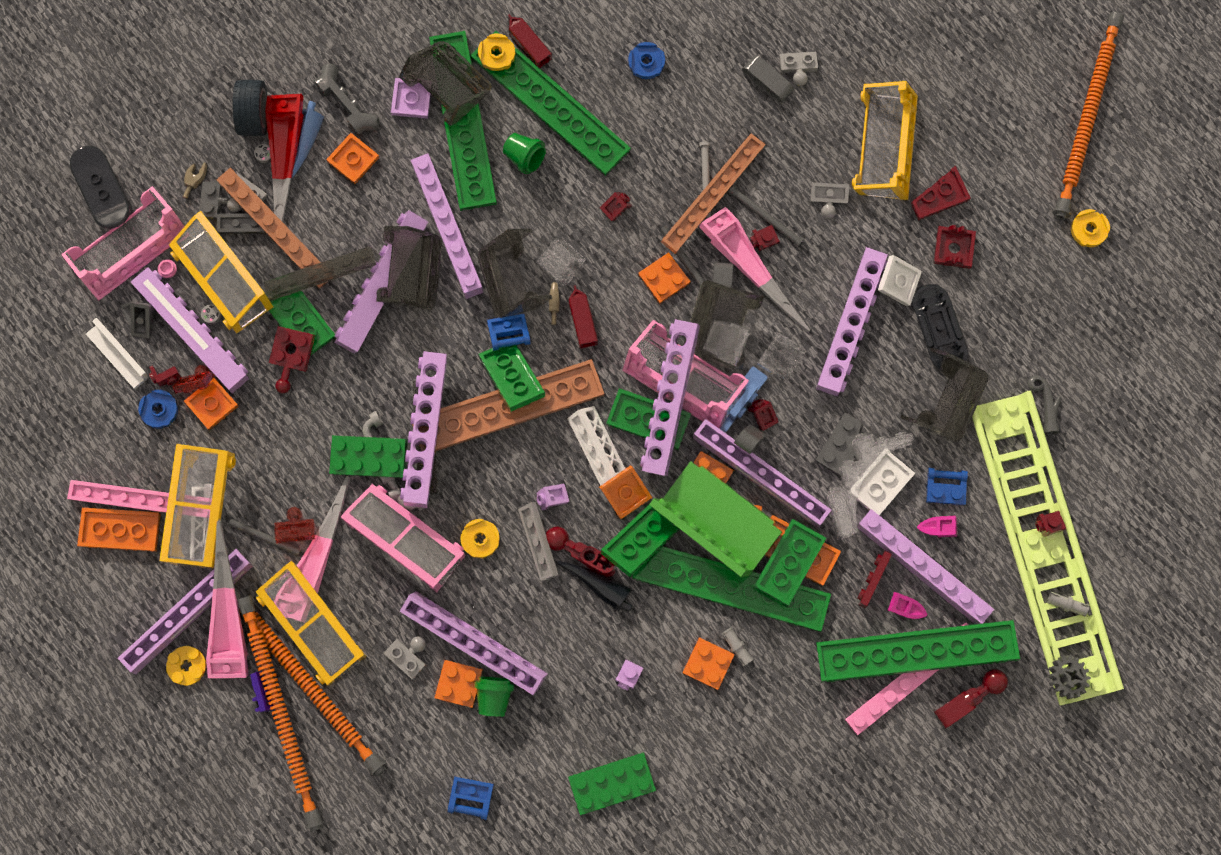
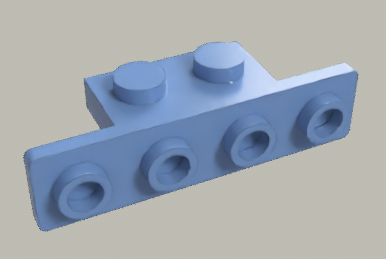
(756, 380)

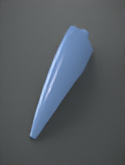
(310, 127)

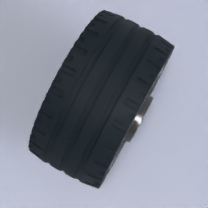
(249, 107)

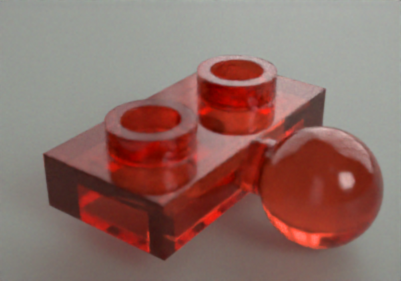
(200, 380)
(294, 528)

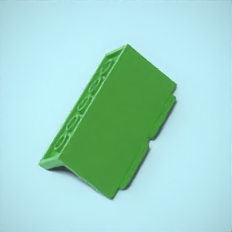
(718, 519)

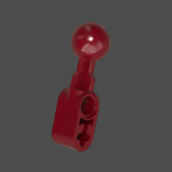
(559, 539)
(994, 682)

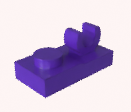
(260, 693)

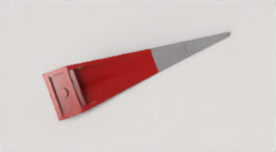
(284, 127)

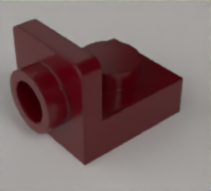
(616, 205)
(764, 238)
(763, 413)
(1050, 523)

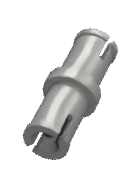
(1068, 604)
(737, 646)

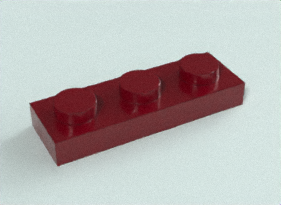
(873, 579)

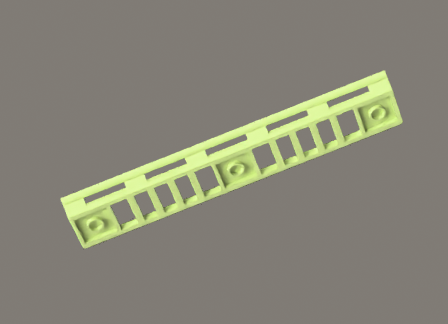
(1008, 419)

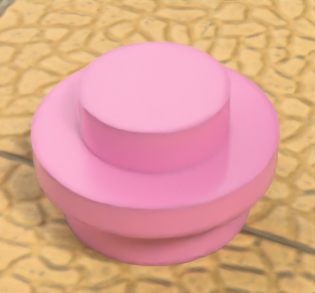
(167, 268)

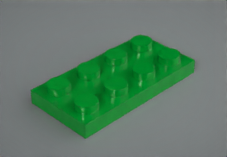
(298, 313)
(512, 376)
(633, 414)
(368, 456)
(639, 540)
(790, 562)
(611, 783)

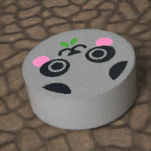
(262, 153)
(210, 314)

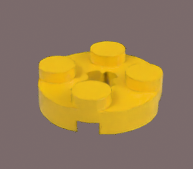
(493, 62)
(1085, 237)
(470, 533)
(177, 659)

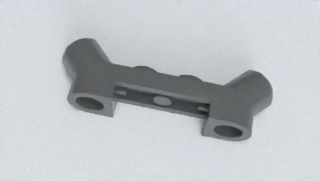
(357, 121)

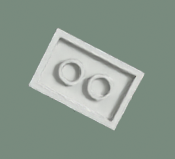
(883, 483)

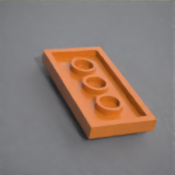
(119, 529)
(823, 562)

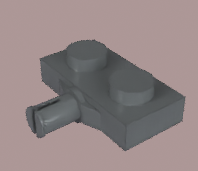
(211, 199)

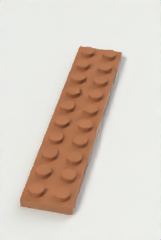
(490, 413)

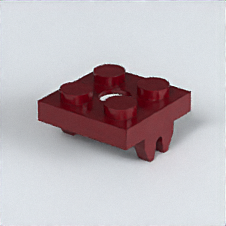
(960, 236)

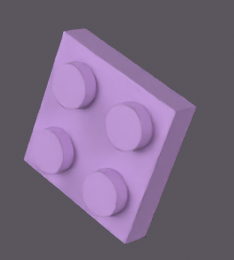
(410, 101)

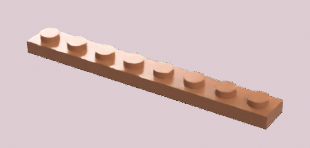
(712, 193)
(267, 220)

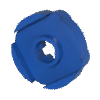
(643, 70)
(152, 400)

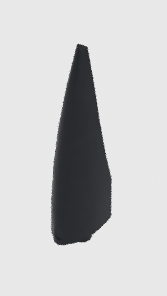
(606, 588)

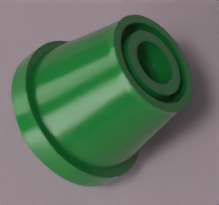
(524, 152)
(493, 695)

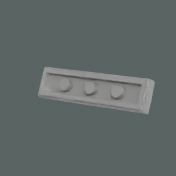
(538, 542)

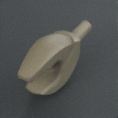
(192, 180)
(554, 303)

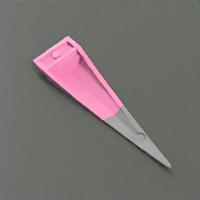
(734, 244)
(316, 556)
(226, 640)

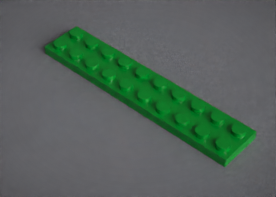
(560, 111)
(468, 145)
(722, 585)
(918, 651)

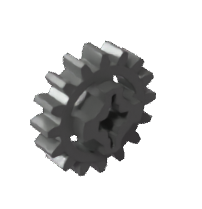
(1068, 677)

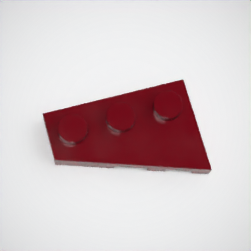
(943, 195)

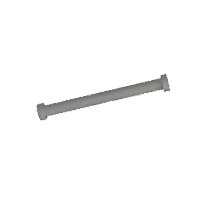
(705, 166)

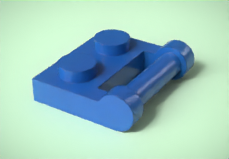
(507, 327)
(946, 493)
(472, 791)

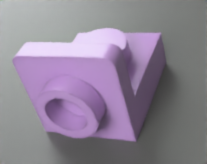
(552, 496)
(628, 675)

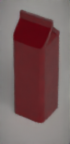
(528, 41)
(582, 319)

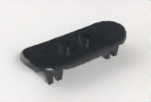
(99, 187)
(938, 322)

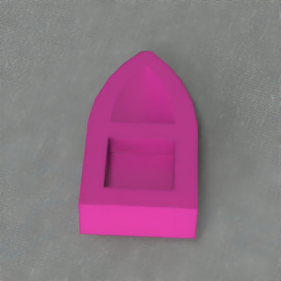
(940, 526)
(906, 607)

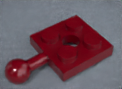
(298, 360)

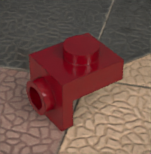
(167, 377)

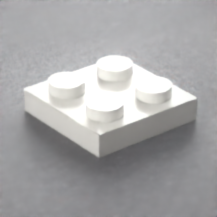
(899, 280)

